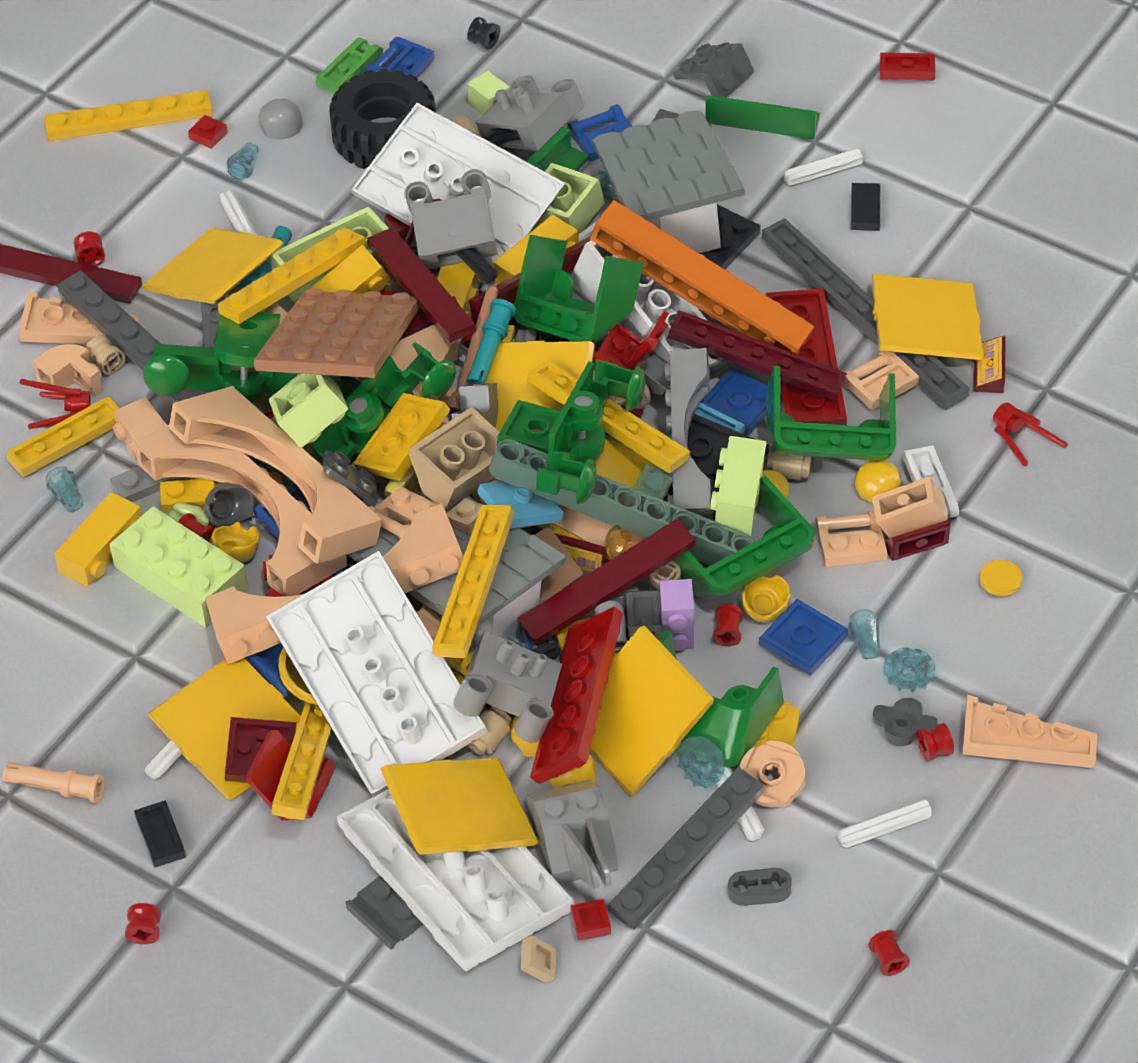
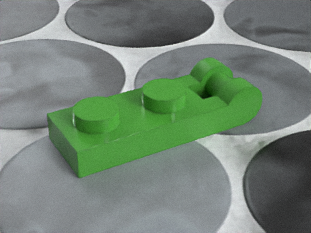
(348, 64)

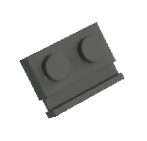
(383, 912)

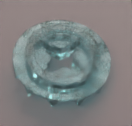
(911, 659)
(704, 751)

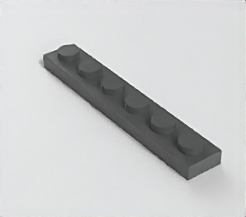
(686, 848)

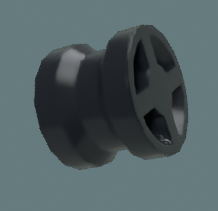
(483, 33)

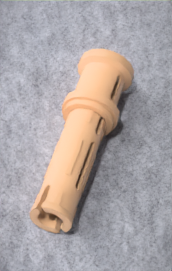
(67, 783)

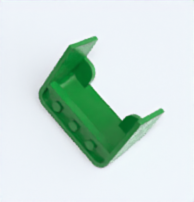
(546, 293)
(868, 441)
(779, 545)
(738, 717)

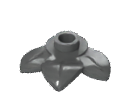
(903, 720)

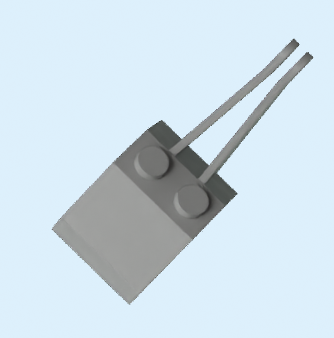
(574, 833)

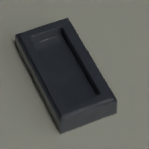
(865, 206)
(160, 833)

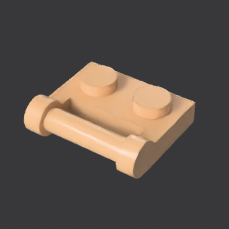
(869, 388)
(401, 507)
(850, 546)

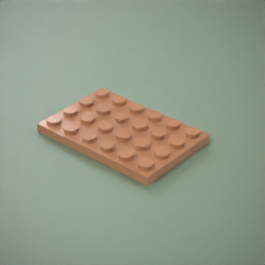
(338, 333)

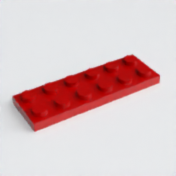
(819, 347)
(577, 695)

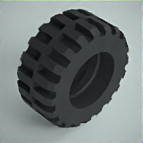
(369, 98)

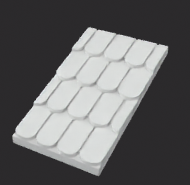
(439, 154)
(374, 671)
(464, 898)

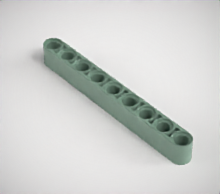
(618, 504)

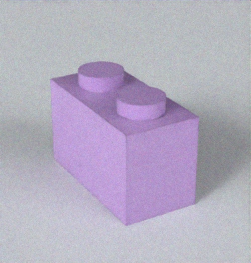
(678, 612)

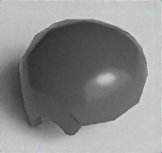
(228, 504)

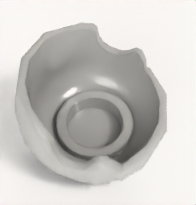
(280, 118)

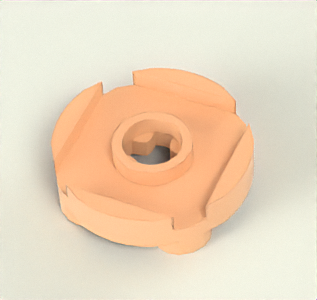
(790, 766)

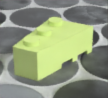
(738, 483)

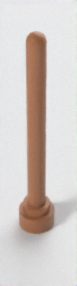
(453, 401)

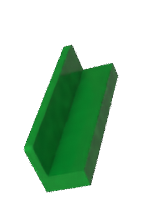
(761, 117)
(558, 151)

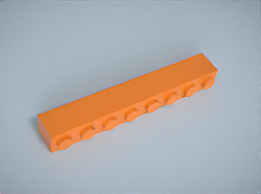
(699, 279)

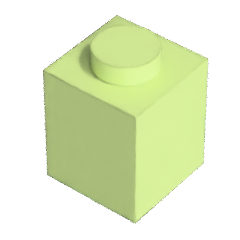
(482, 91)

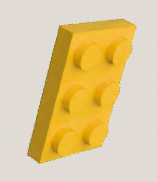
(403, 427)

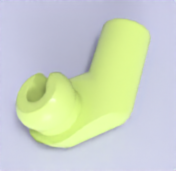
(182, 508)

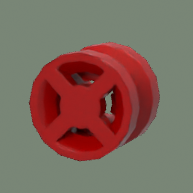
(89, 248)
(935, 741)
(143, 923)

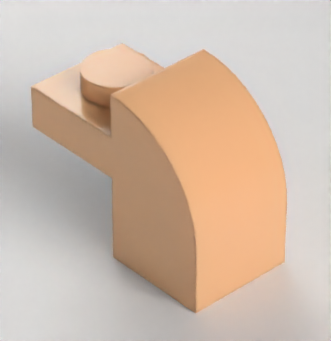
(68, 365)

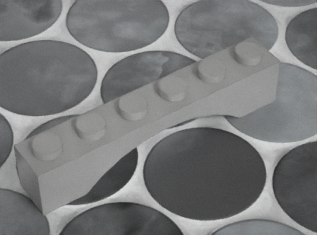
(689, 384)

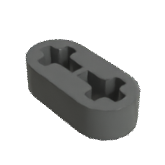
(759, 886)

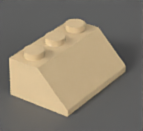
(455, 458)

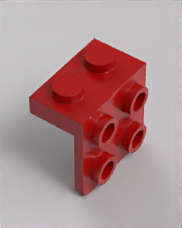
(626, 348)
(268, 768)

